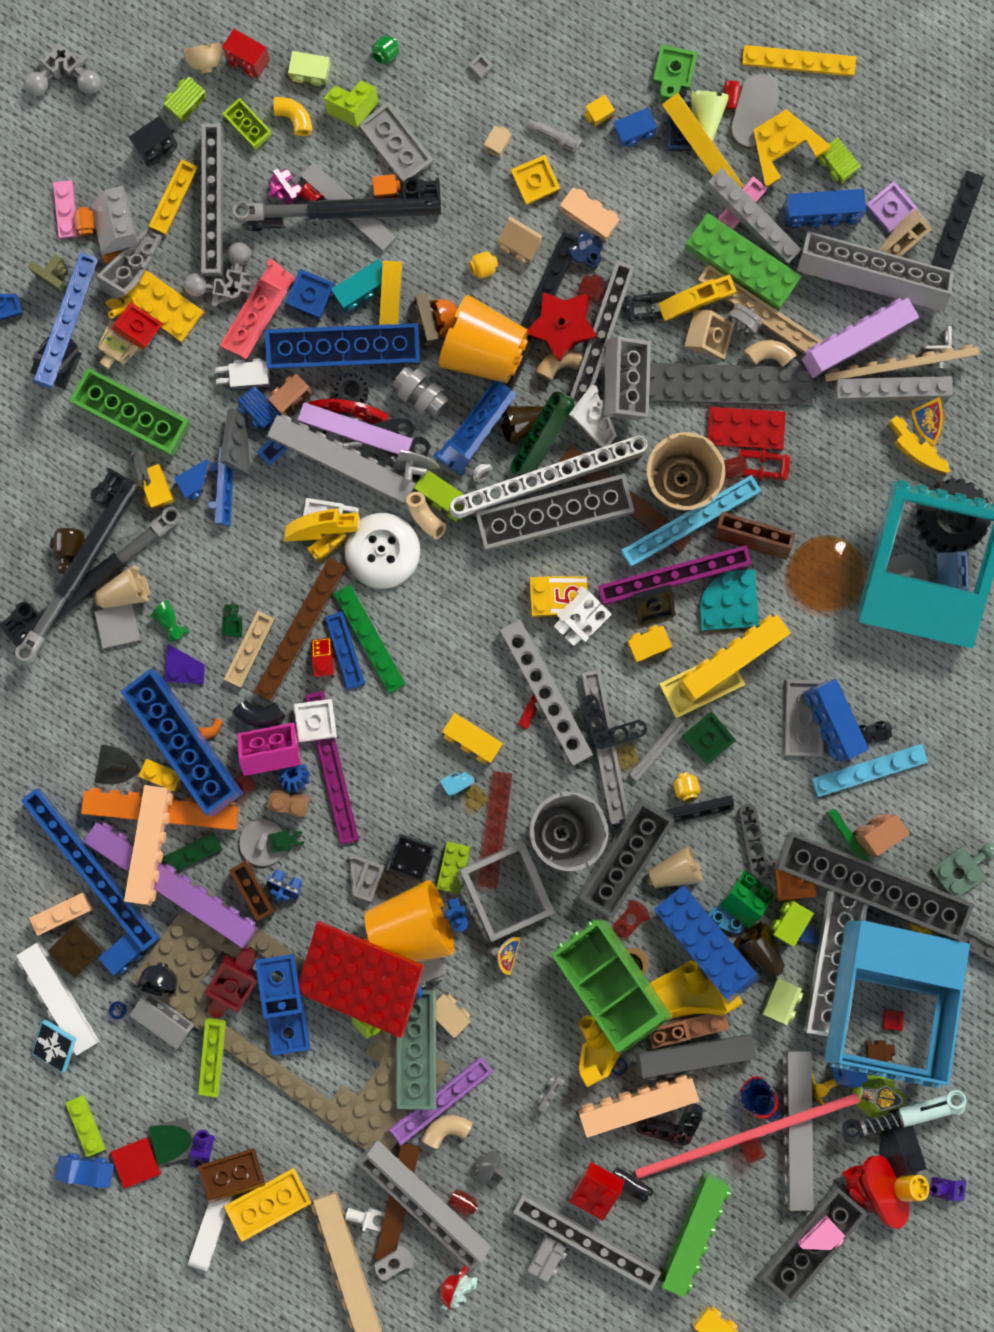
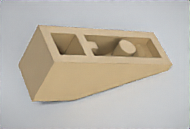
(906, 234)

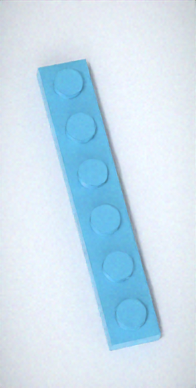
(869, 770)

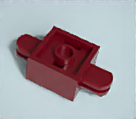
(232, 983)

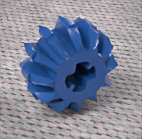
(296, 782)

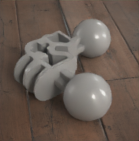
(37, 82)
(238, 255)

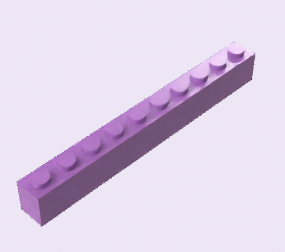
(177, 888)

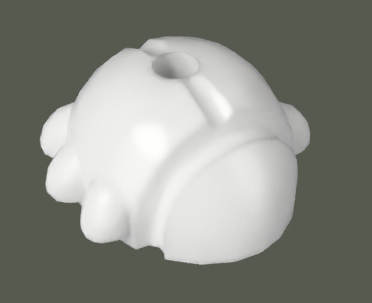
(482, 472)

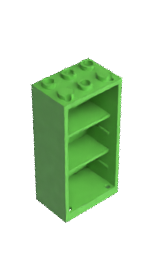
(611, 985)

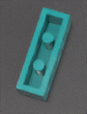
(359, 286)

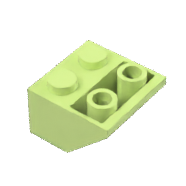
(782, 1001)

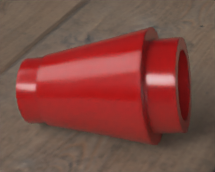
(732, 89)

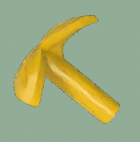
(117, 306)
(822, 1090)

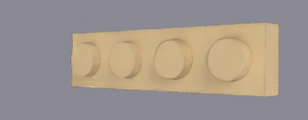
(249, 649)

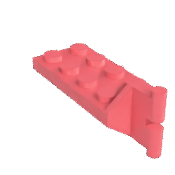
(257, 310)

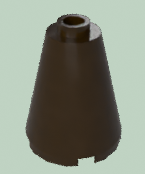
(519, 421)
(761, 949)

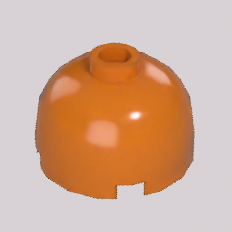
(444, 315)

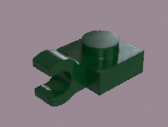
(231, 623)

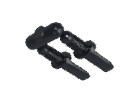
(629, 307)

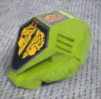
(879, 1096)

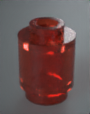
(735, 467)
(463, 1202)

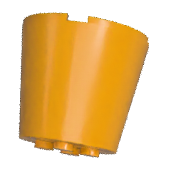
(483, 342)
(412, 924)

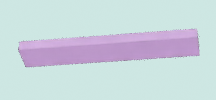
(354, 429)

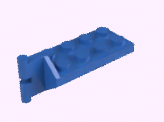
(476, 426)

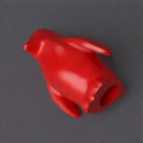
(856, 1189)

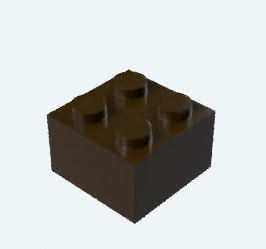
(76, 950)

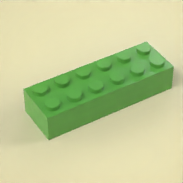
(743, 260)
(130, 412)
(694, 1234)

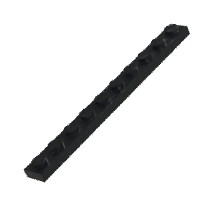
(549, 284)

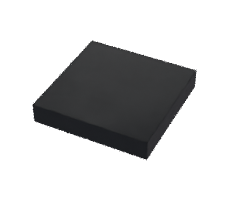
(654, 604)

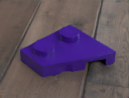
(183, 668)

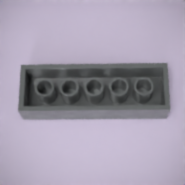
(626, 857)
(796, 1267)

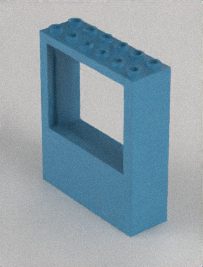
(908, 963)

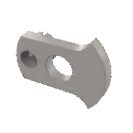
(405, 1260)

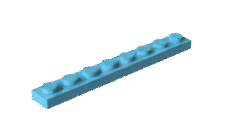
(690, 521)

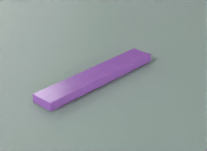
(445, 1097)

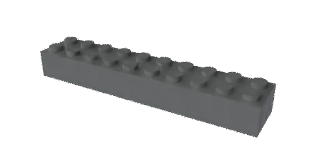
(874, 886)

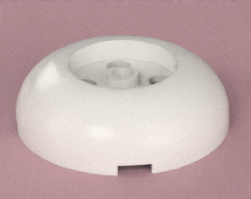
(381, 573)

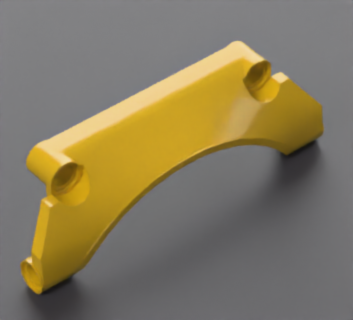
(682, 992)

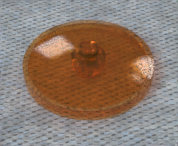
(826, 573)

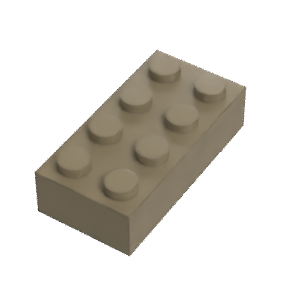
(424, 317)

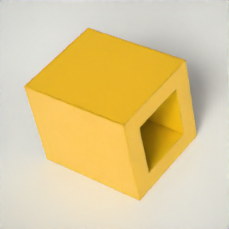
(599, 111)

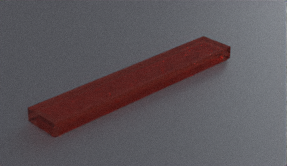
(495, 827)

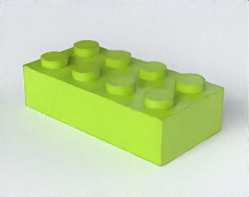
(247, 124)
(454, 859)

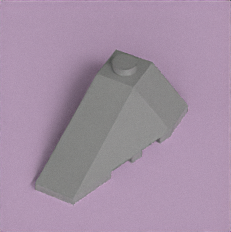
(129, 265)

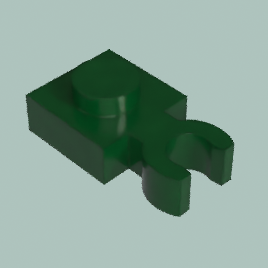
(282, 841)

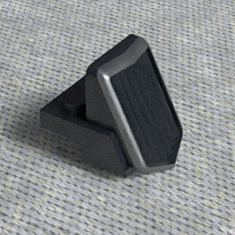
(68, 364)

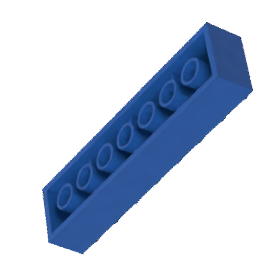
(342, 346)
(181, 742)

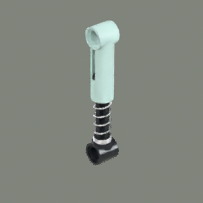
(906, 1116)

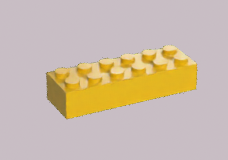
(738, 655)

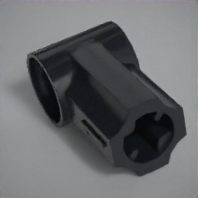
(267, 223)

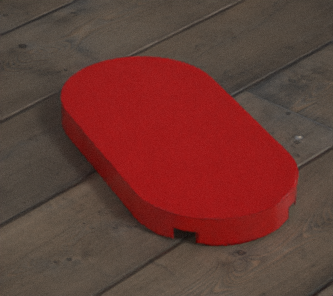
(879, 1185)

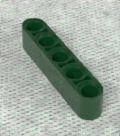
(542, 434)

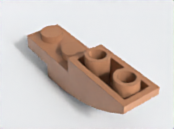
(687, 1029)

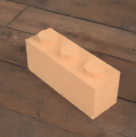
(589, 214)
(61, 914)

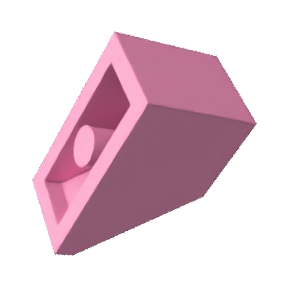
(822, 1236)

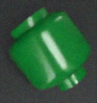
(385, 49)

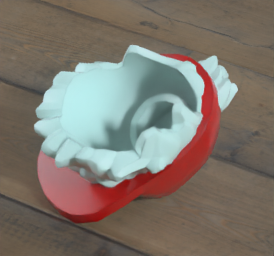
(455, 1288)

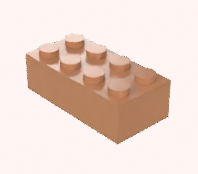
(880, 834)

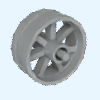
(745, 319)

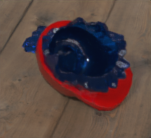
(760, 1099)

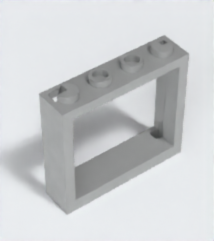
(534, 878)

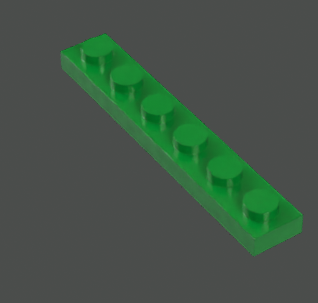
(369, 638)

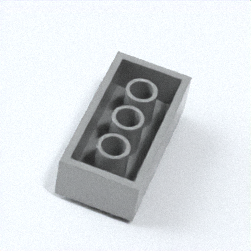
(627, 378)

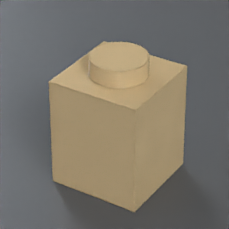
(497, 141)

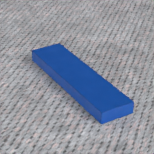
(344, 650)

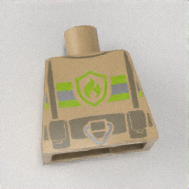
(115, 347)

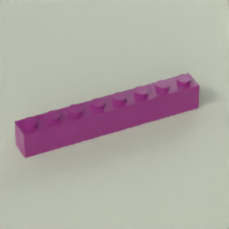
(675, 575)

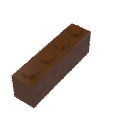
(755, 535)

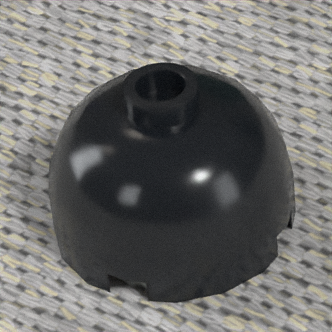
(158, 980)

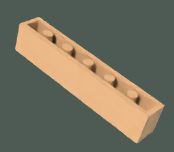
(147, 845)

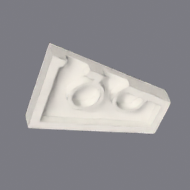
(591, 418)

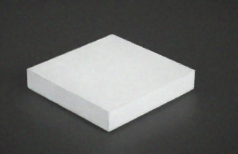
(315, 720)

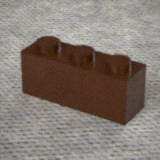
(252, 890)

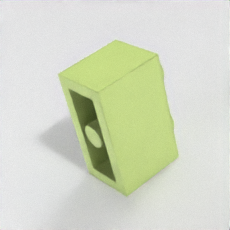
(309, 68)

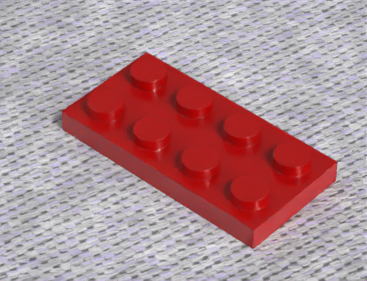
(746, 428)

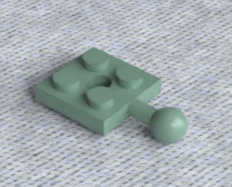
(971, 873)

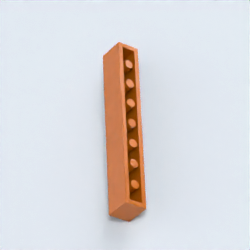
(181, 812)

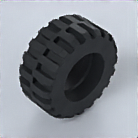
(938, 537)

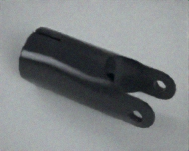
(633, 1185)

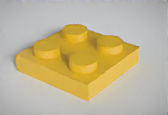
(535, 180)

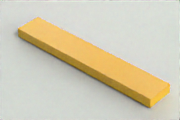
(698, 137)

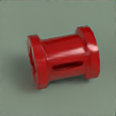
(309, 193)

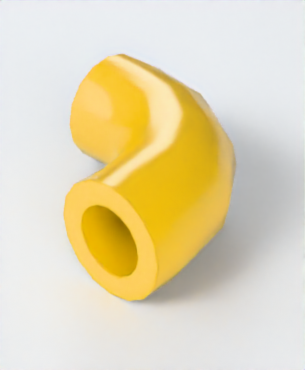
(296, 113)

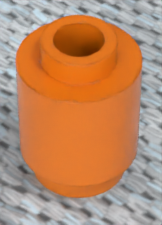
(84, 221)

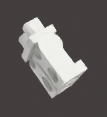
(582, 616)

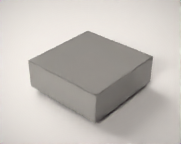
(480, 66)

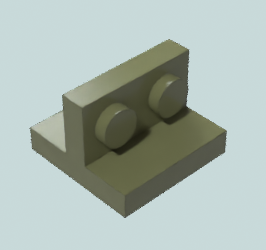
(53, 272)

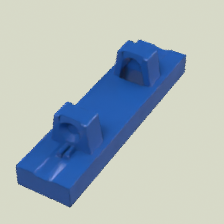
(223, 501)

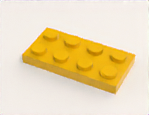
(165, 305)
(267, 1204)

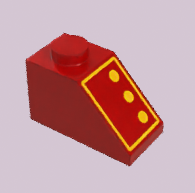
(322, 658)

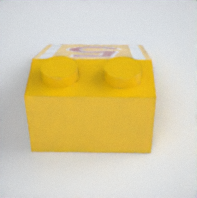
(553, 593)

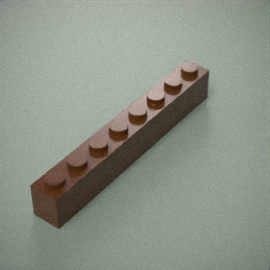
(300, 629)

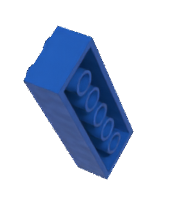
(706, 944)

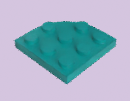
(730, 602)

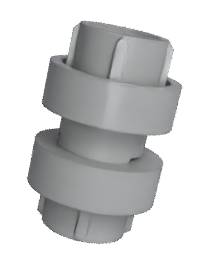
(413, 387)

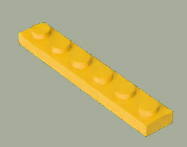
(799, 60)

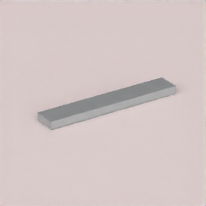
(332, 191)

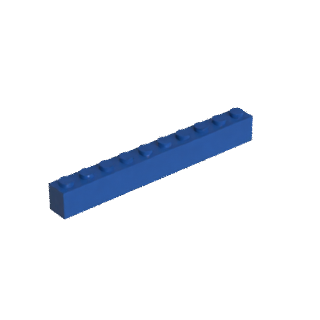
(90, 868)

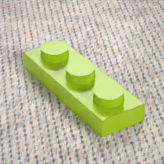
(85, 1125)

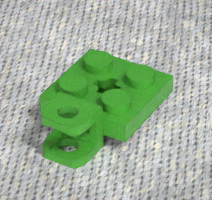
(670, 79)

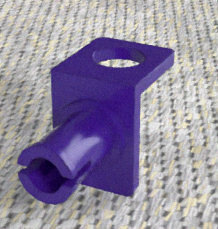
(201, 1148)
(947, 1189)

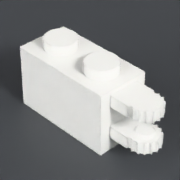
(245, 375)

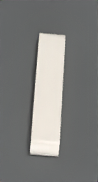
(208, 1234)

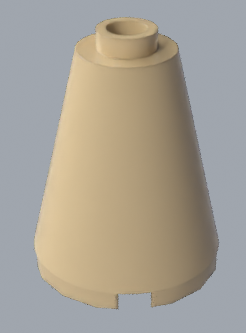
(123, 590)
(676, 870)

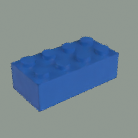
(824, 208)
(835, 720)

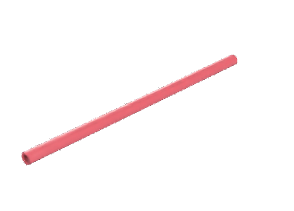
(747, 1135)

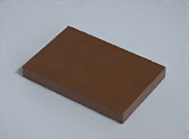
(231, 1175)

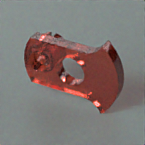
(640, 913)

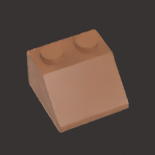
(290, 395)

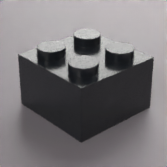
(153, 141)

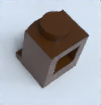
(879, 1050)

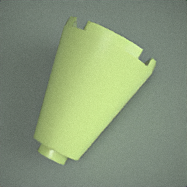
(708, 109)

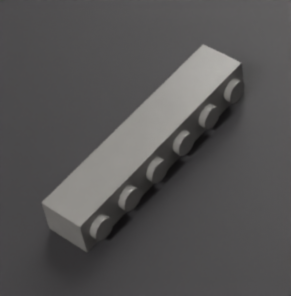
(752, 217)
(893, 389)

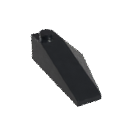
(902, 1149)

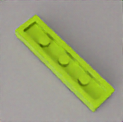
(212, 1057)

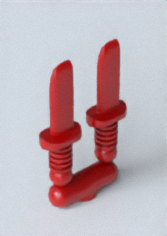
(785, 465)

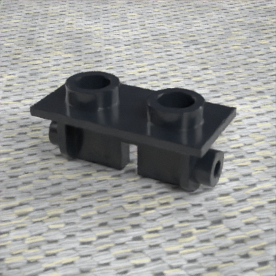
(880, 730)

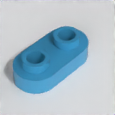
(726, 920)

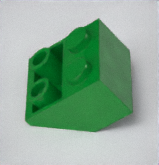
(747, 899)

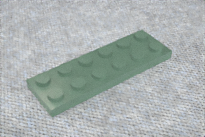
(418, 1056)

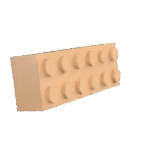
(638, 1105)

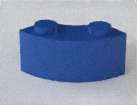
(84, 1171)

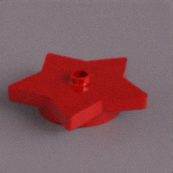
(572, 332)

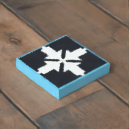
(54, 1046)

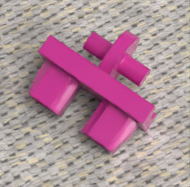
(281, 188)

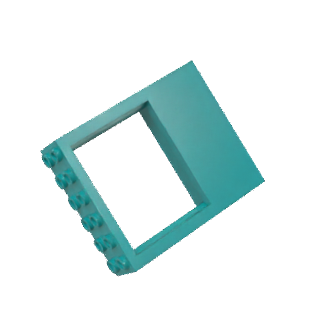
(916, 604)

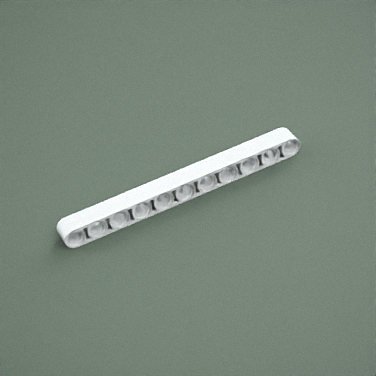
(555, 470)

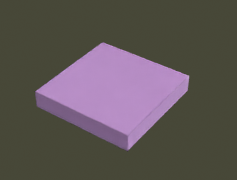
(890, 206)

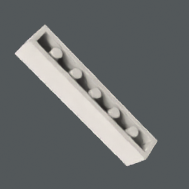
(56, 996)

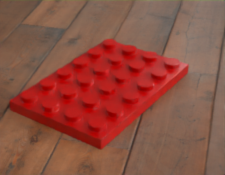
(360, 979)

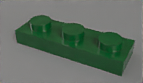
(193, 852)

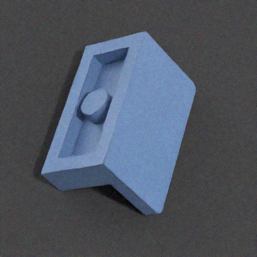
(953, 569)

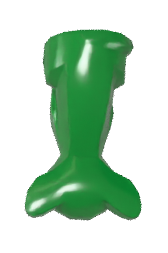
(166, 616)

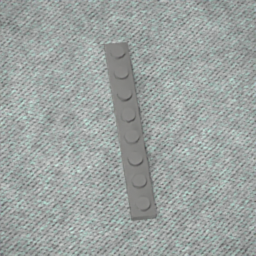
(607, 757)

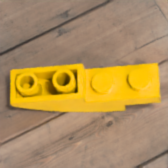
(696, 297)
(923, 455)
(322, 522)

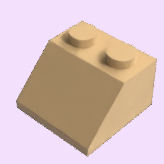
(520, 241)
(709, 334)

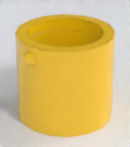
(911, 1188)

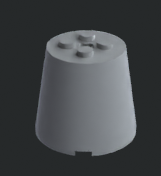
(582, 829)

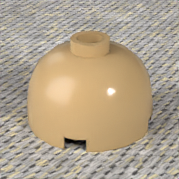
(203, 57)

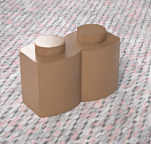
(294, 804)

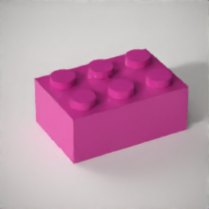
(268, 749)

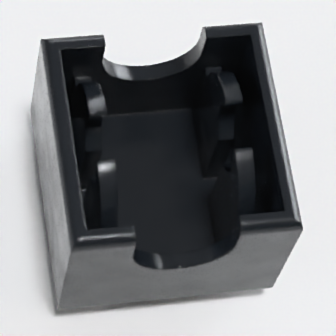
(411, 858)

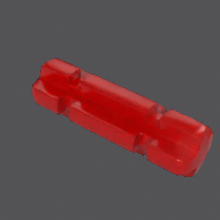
(528, 713)

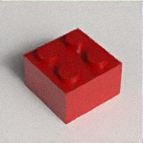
(245, 54)
(596, 1191)

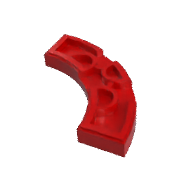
(358, 409)

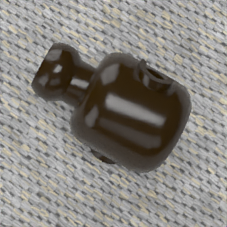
(65, 546)

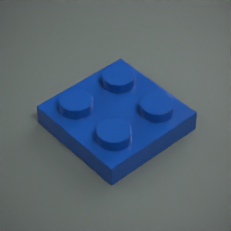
(310, 294)

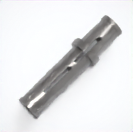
(138, 457)

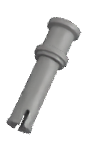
(563, 139)

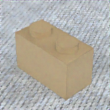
(450, 1015)

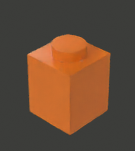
(386, 186)

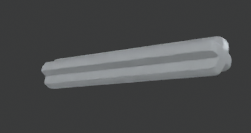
(656, 750)

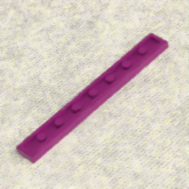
(336, 784)

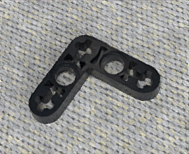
(602, 729)
(651, 1126)

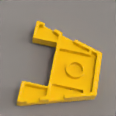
(781, 136)

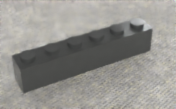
(695, 1056)

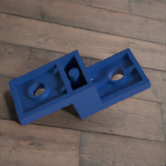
(283, 1004)

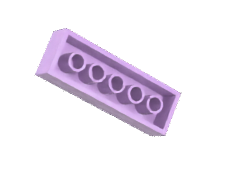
(859, 336)

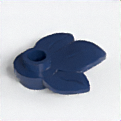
(586, 247)

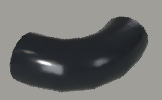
(258, 717)

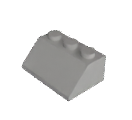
(114, 220)

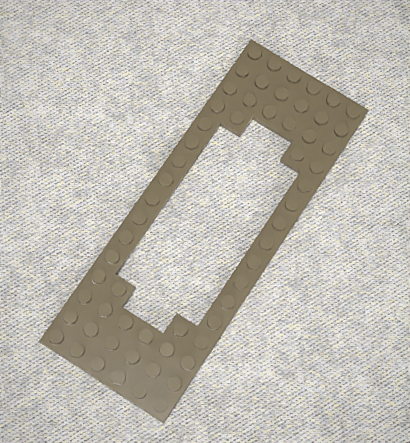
(192, 950)

